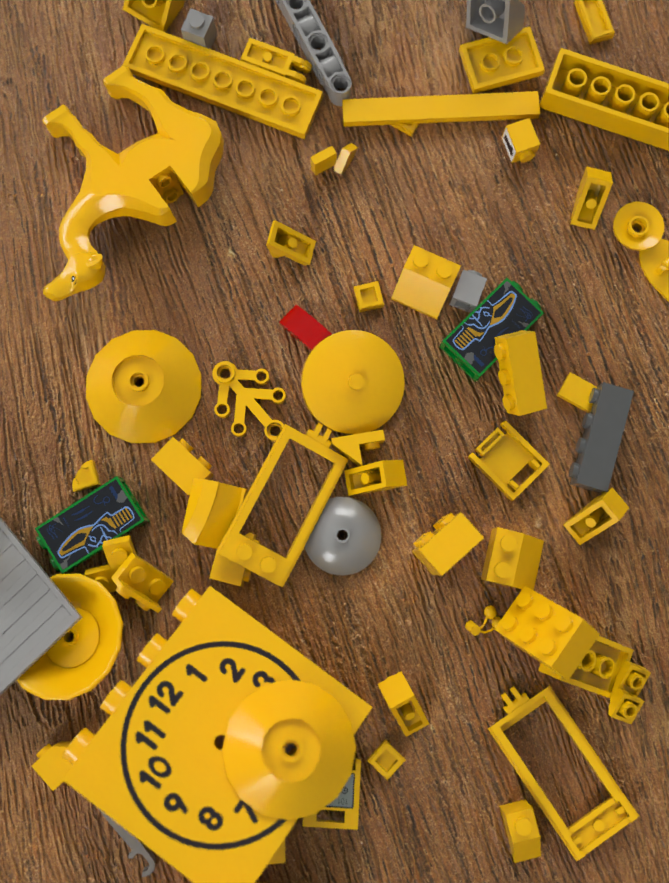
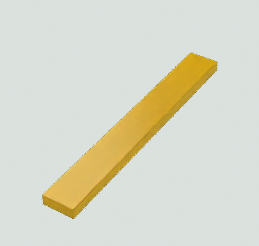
(440, 108)

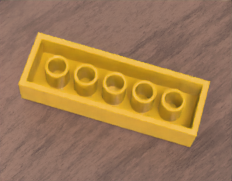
(609, 98)

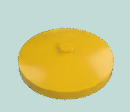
(352, 382)

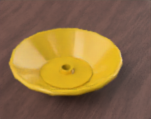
(156, 407)
(83, 663)
(256, 745)

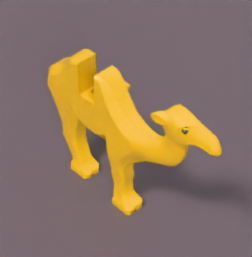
(136, 180)

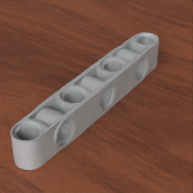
(311, 35)

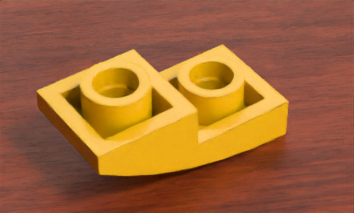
(625, 694)

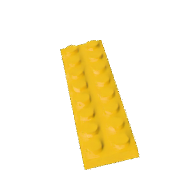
(223, 81)

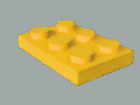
(498, 64)

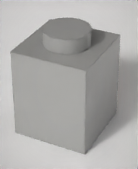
(199, 28)
(468, 290)

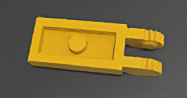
(275, 60)

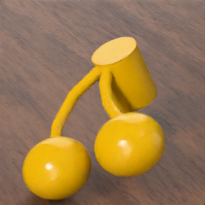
(490, 613)

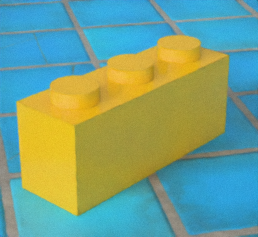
(520, 372)

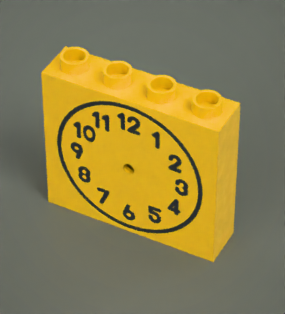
(161, 749)

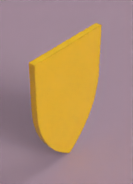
(656, 266)

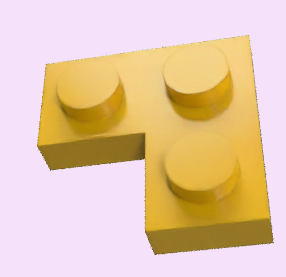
(116, 552)

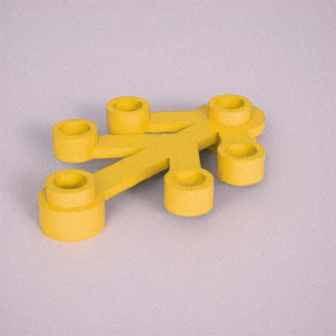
(245, 397)

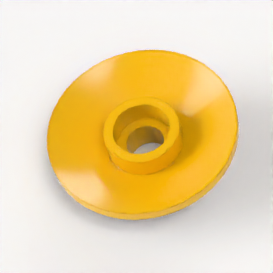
(645, 218)

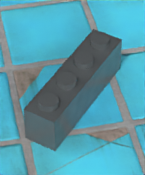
(601, 437)

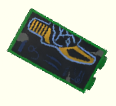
(499, 314)
(83, 526)

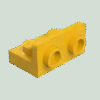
(142, 582)

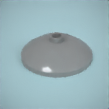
(346, 555)

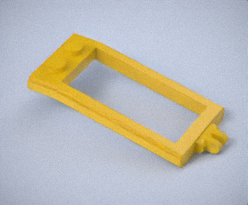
(256, 556)
(598, 823)

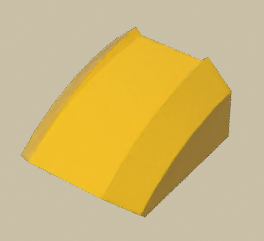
(211, 511)

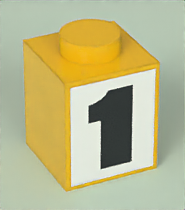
(520, 141)

